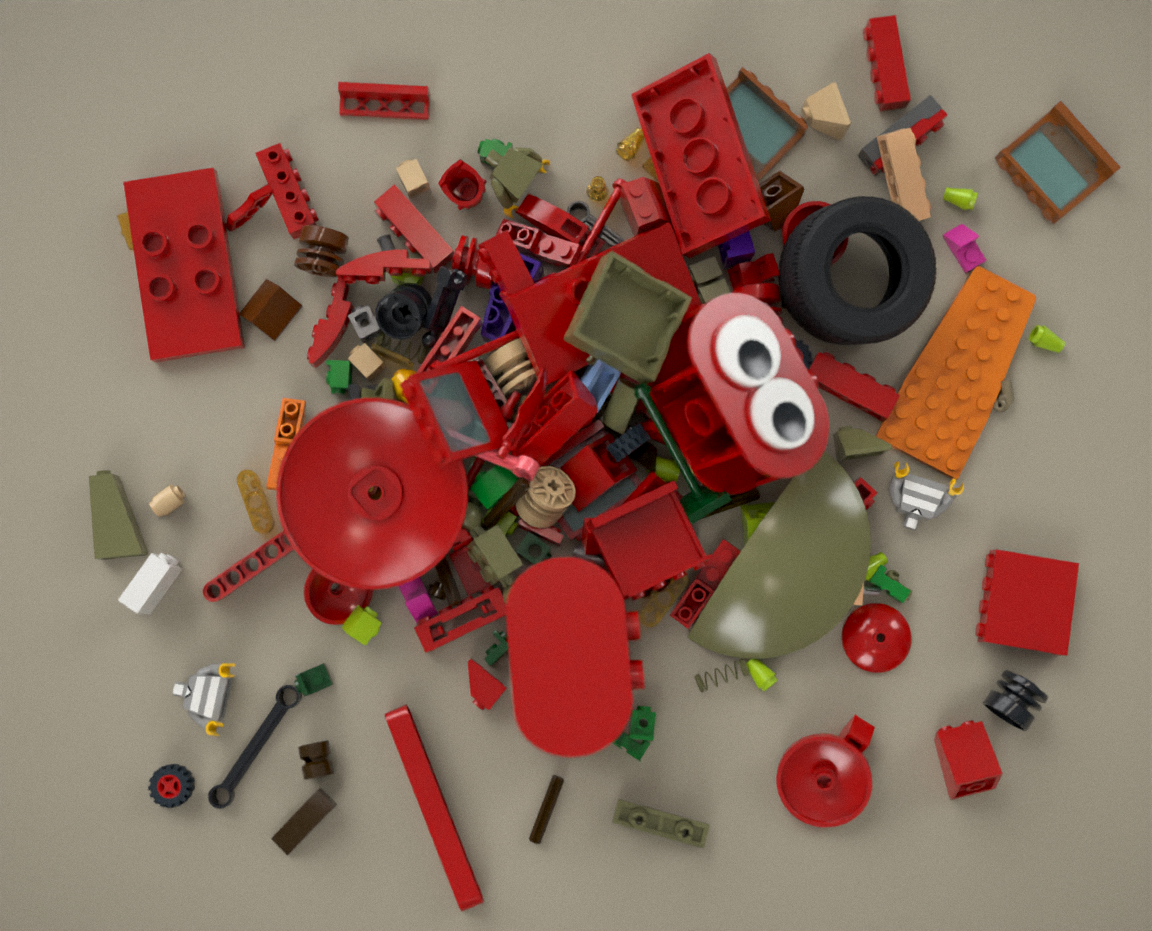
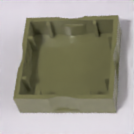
(627, 318)

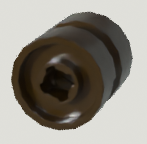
(316, 760)

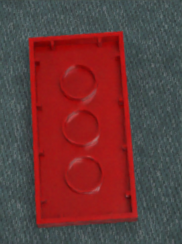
(700, 156)
(183, 265)
(547, 307)

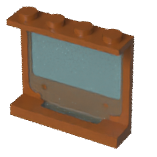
(764, 121)
(1057, 163)

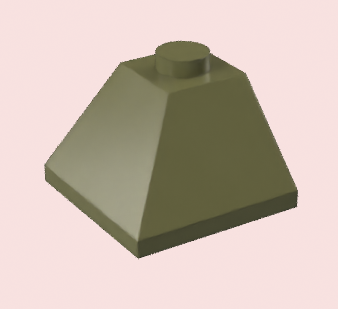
(857, 443)

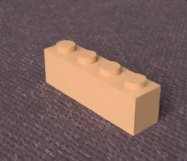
(903, 172)

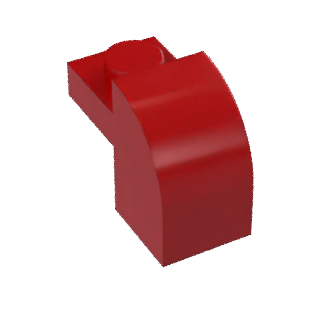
(755, 272)

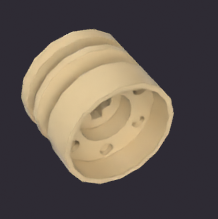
(516, 370)
(546, 498)

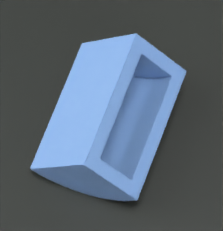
(600, 380)

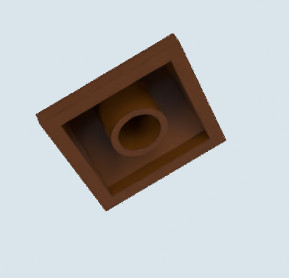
(270, 309)

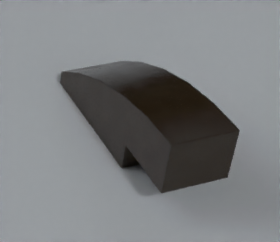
(304, 821)

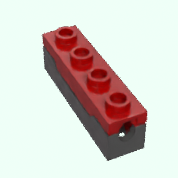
(921, 119)

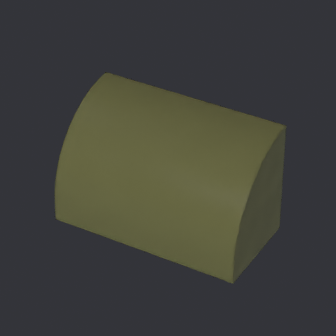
(621, 406)

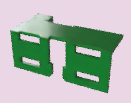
(883, 582)
(632, 746)

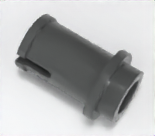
(385, 242)

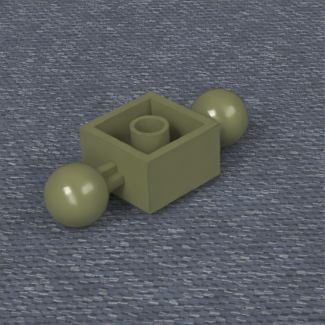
(491, 551)

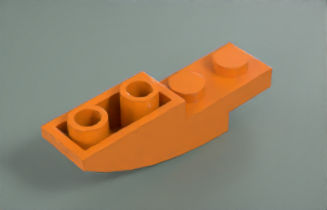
(289, 424)

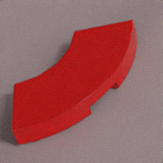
(249, 208)

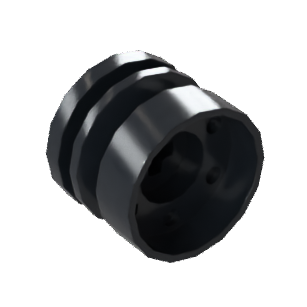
(403, 311)
(1015, 700)

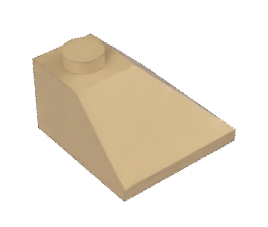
(827, 112)

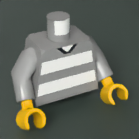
(919, 496)
(207, 695)

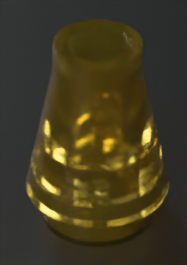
(630, 145)
(597, 193)

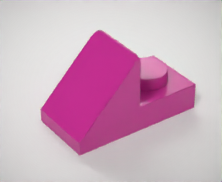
(963, 246)
(417, 599)

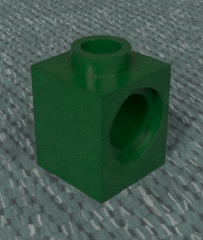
(527, 542)

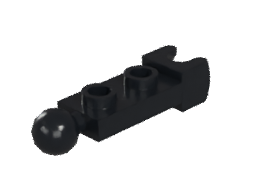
(442, 304)

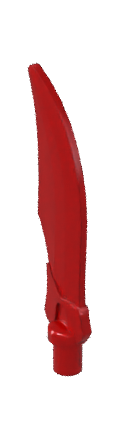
(525, 415)

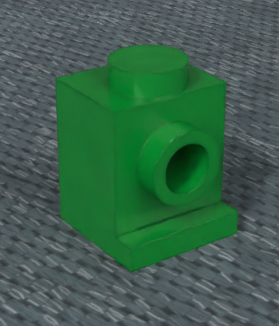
(495, 144)
(339, 376)
(638, 732)

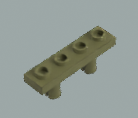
(660, 823)

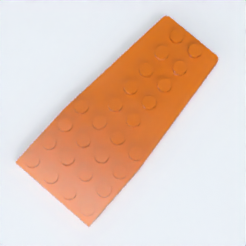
(959, 374)

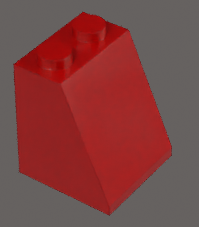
(643, 204)
(596, 472)
(967, 759)

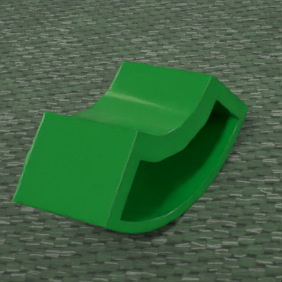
(493, 485)

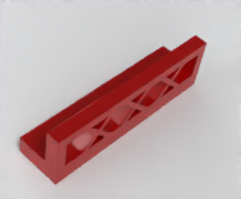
(382, 93)

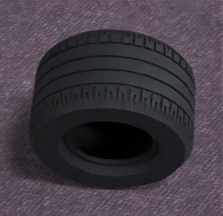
(807, 278)

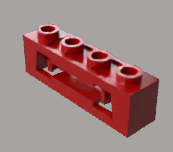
(427, 635)

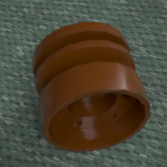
(321, 250)

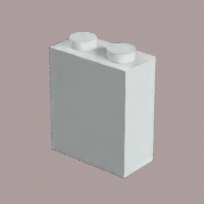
(151, 583)

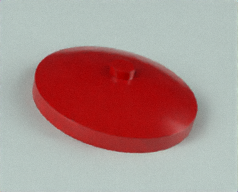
(824, 780)

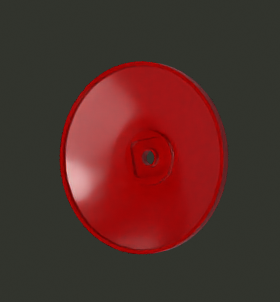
(328, 502)

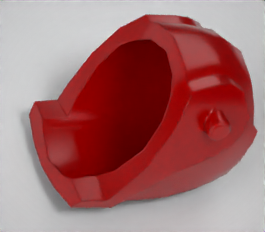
(463, 185)

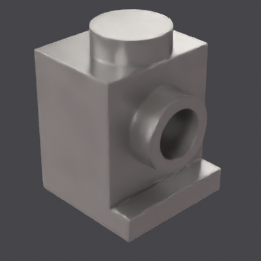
(362, 314)

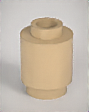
(167, 500)

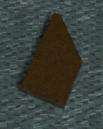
(645, 456)

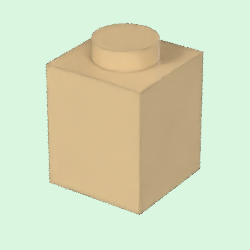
(412, 177)
(366, 361)

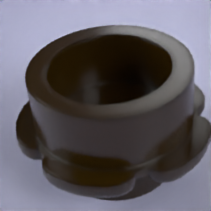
(437, 591)

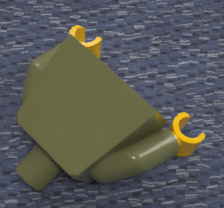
(513, 174)

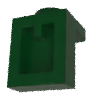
(496, 651)
(313, 680)

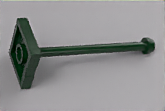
(700, 499)

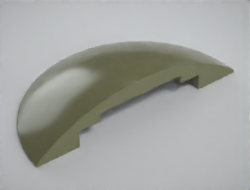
(794, 570)

